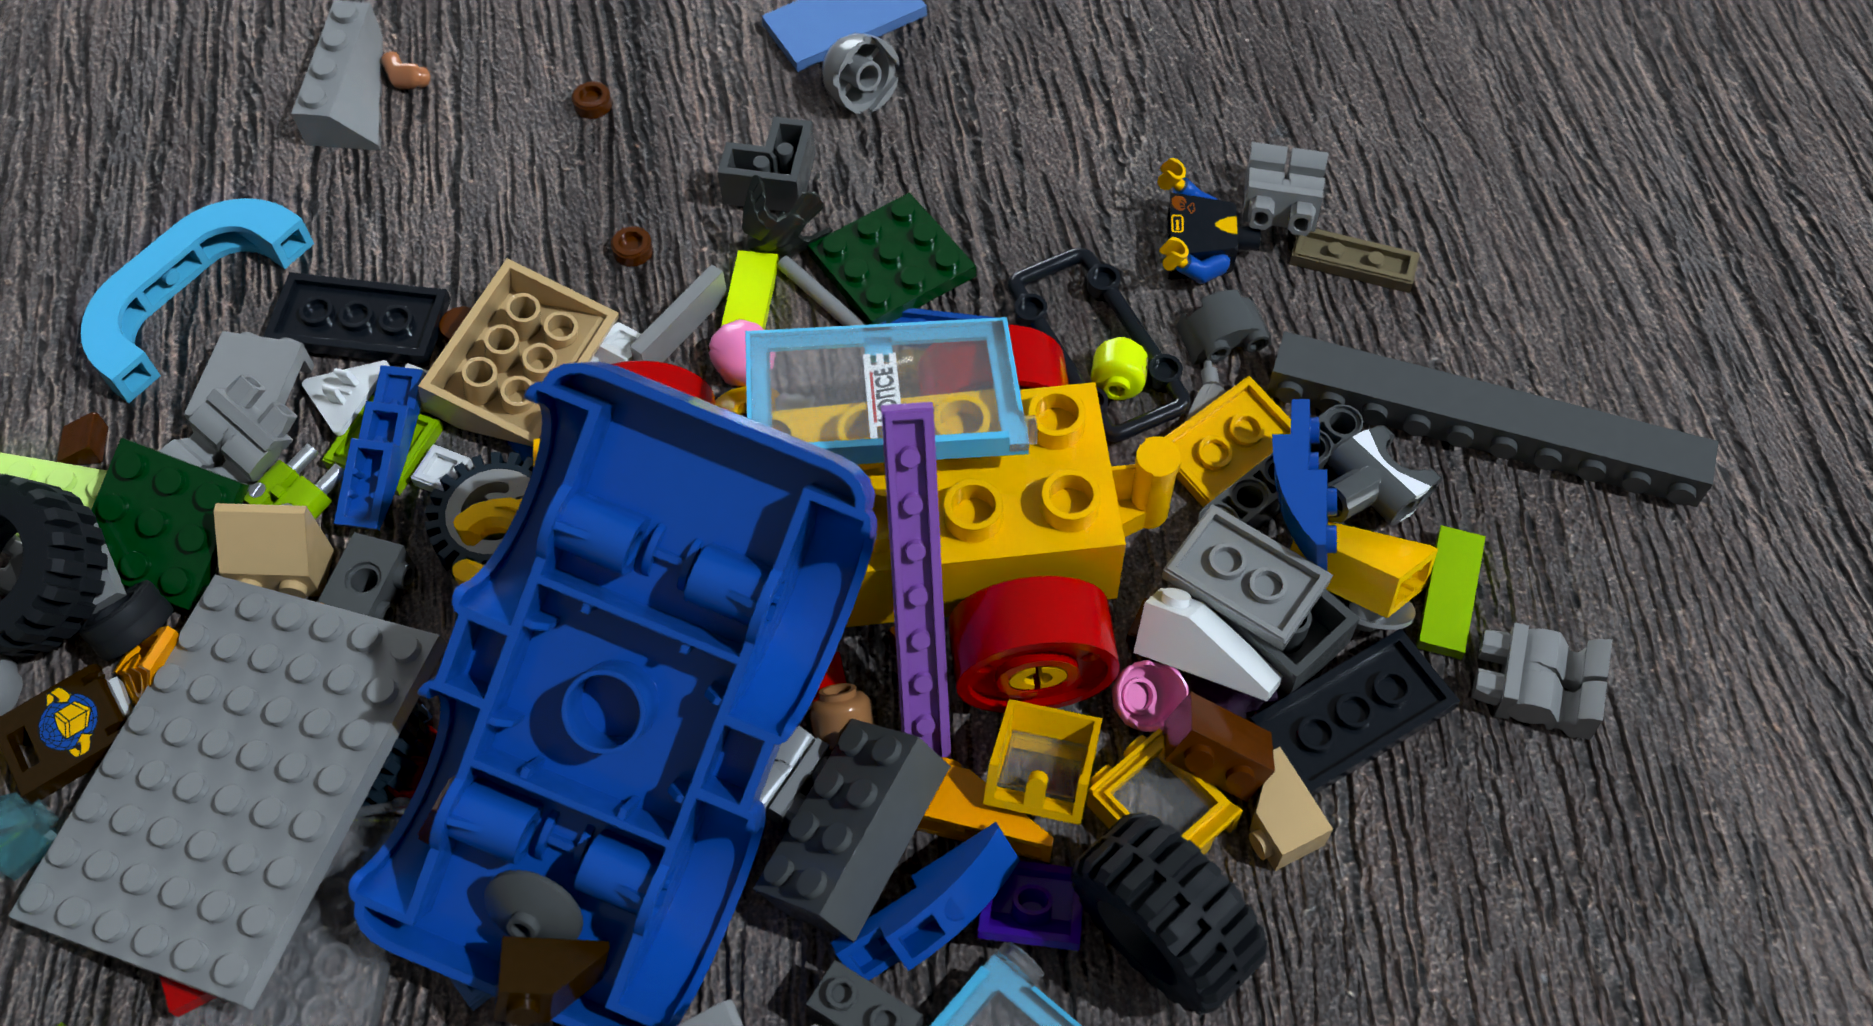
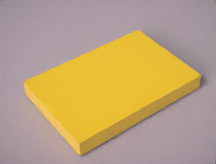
(1227, 439)

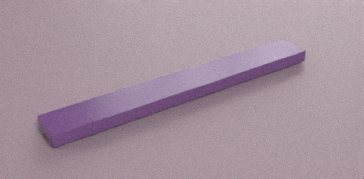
(916, 571)

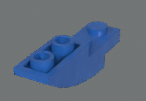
(1303, 487)
(942, 904)

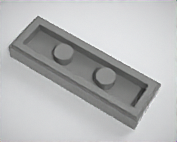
(681, 317)

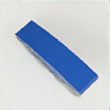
(381, 450)

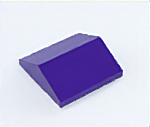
(1035, 909)

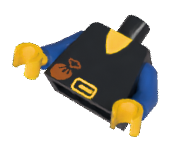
(1200, 230)

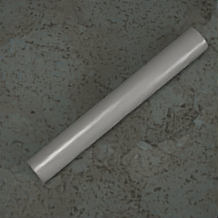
(818, 292)

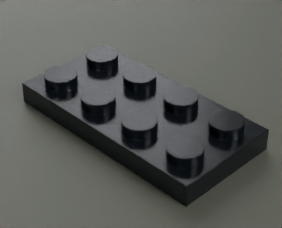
(359, 318)
(1357, 711)

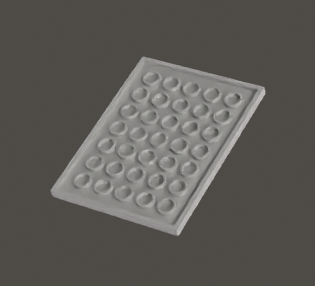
(230, 788)

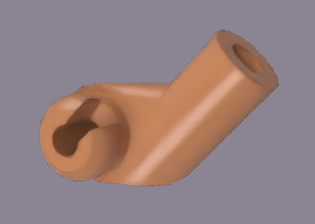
(404, 75)

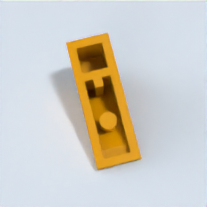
(960, 814)

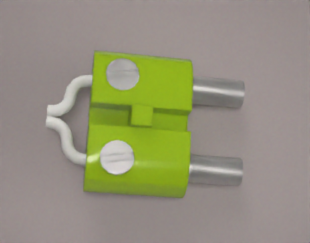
(286, 487)

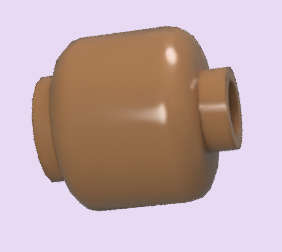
(835, 708)

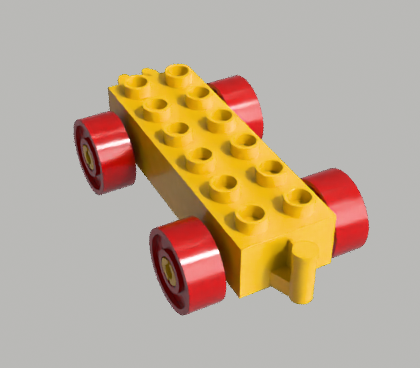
(1022, 539)

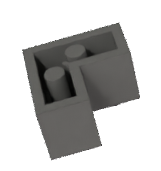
(781, 164)

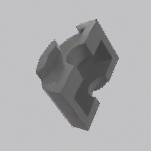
(1223, 324)

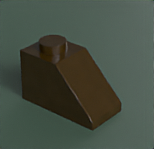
(544, 976)

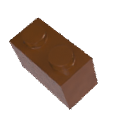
(1218, 746)

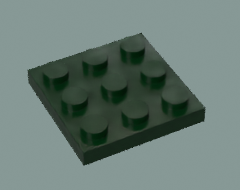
(892, 260)
(162, 520)

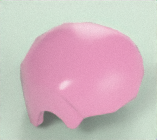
(729, 351)
(1148, 694)

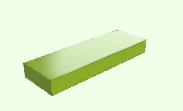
(1451, 593)

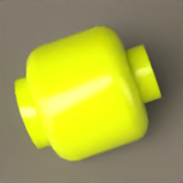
(1120, 366)

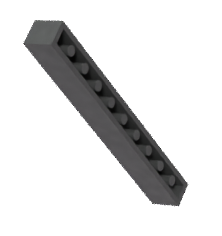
(1497, 419)

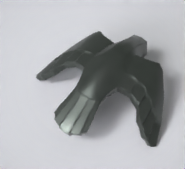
(780, 232)

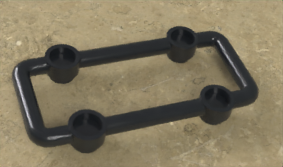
(1103, 285)

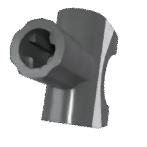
(1374, 479)

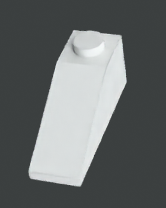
(1198, 641)

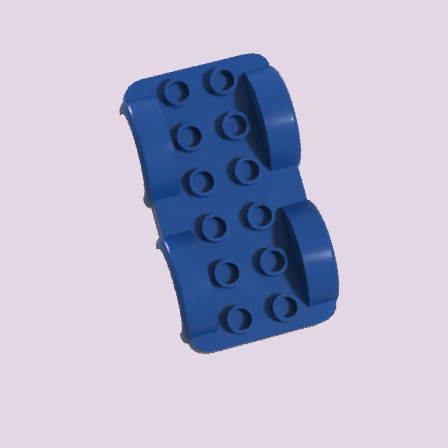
(625, 688)

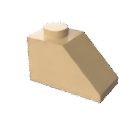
(1286, 817)

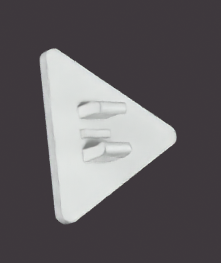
(343, 393)

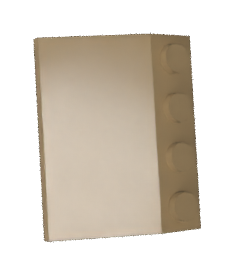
(506, 345)

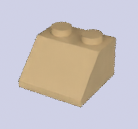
(273, 547)

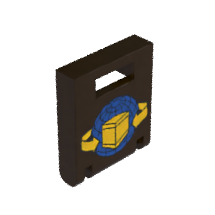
(67, 729)

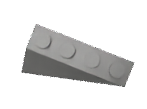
(343, 82)

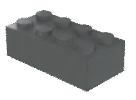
(852, 828)

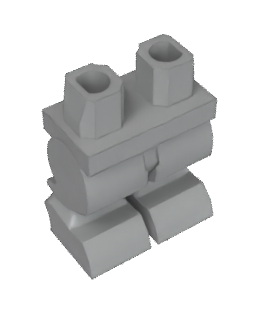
(1282, 201)
(238, 430)
(1533, 679)
(793, 776)

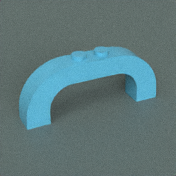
(170, 265)

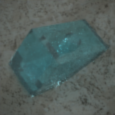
(24, 833)

